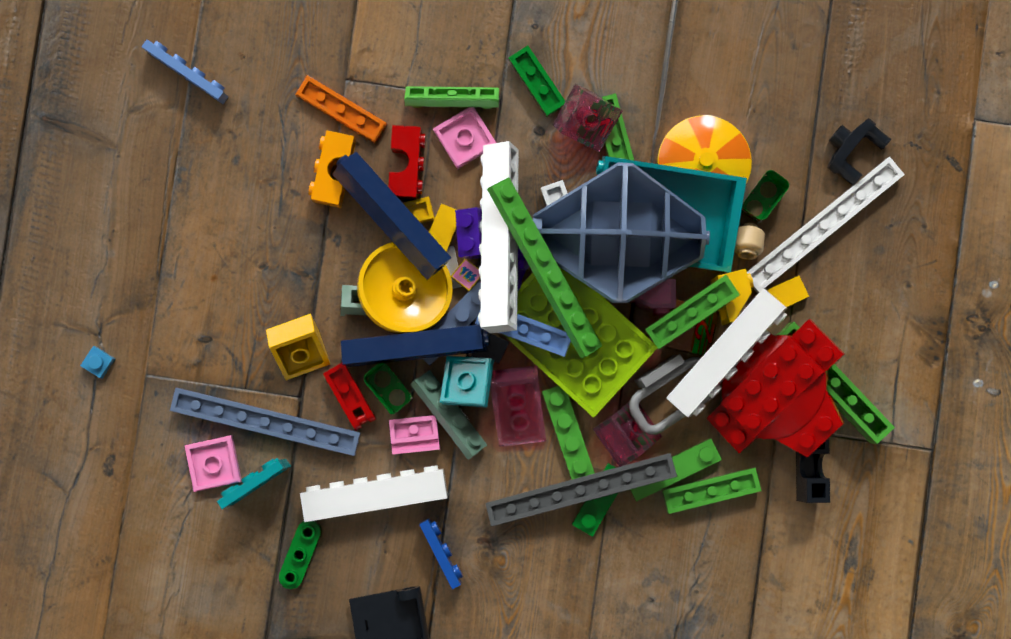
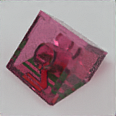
(587, 117)
(623, 435)

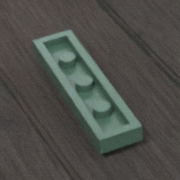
(449, 416)

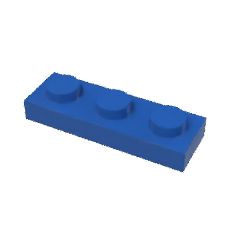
(442, 552)

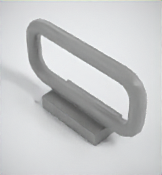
(653, 380)

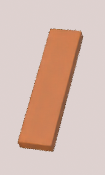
(341, 109)

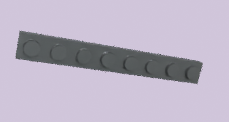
(581, 489)

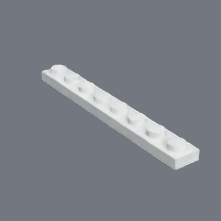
(824, 224)

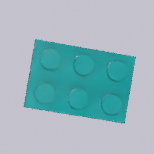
(253, 482)

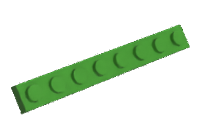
(544, 267)

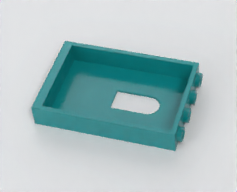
(711, 194)

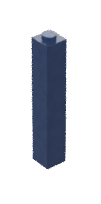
(391, 215)
(414, 345)

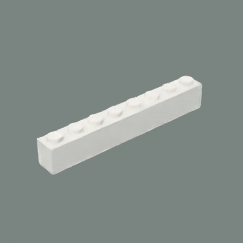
(498, 246)

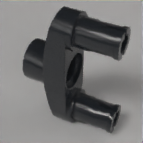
(846, 141)

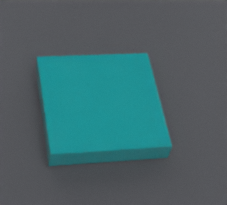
(467, 381)

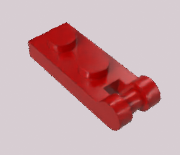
(349, 395)

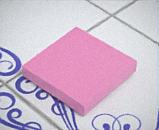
(464, 136)
(213, 463)

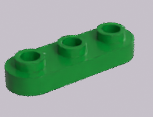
(307, 545)

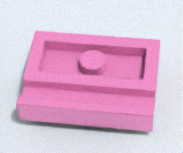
(414, 434)

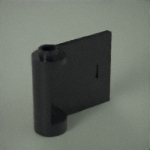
(390, 615)

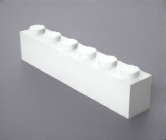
(727, 352)
(374, 494)

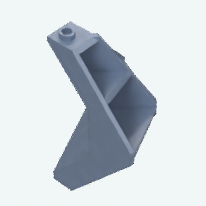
(622, 233)

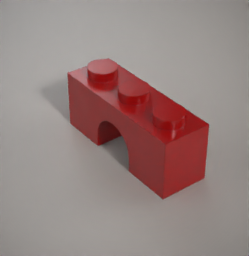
(407, 141)

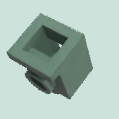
(348, 297)

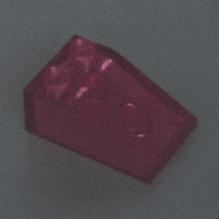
(659, 299)
(518, 406)

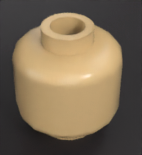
(749, 241)

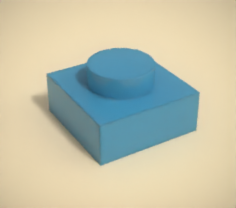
(97, 362)

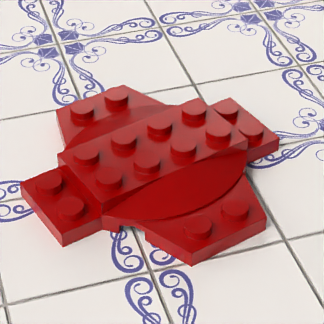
(782, 393)

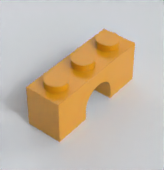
(325, 189)

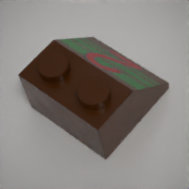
(698, 338)

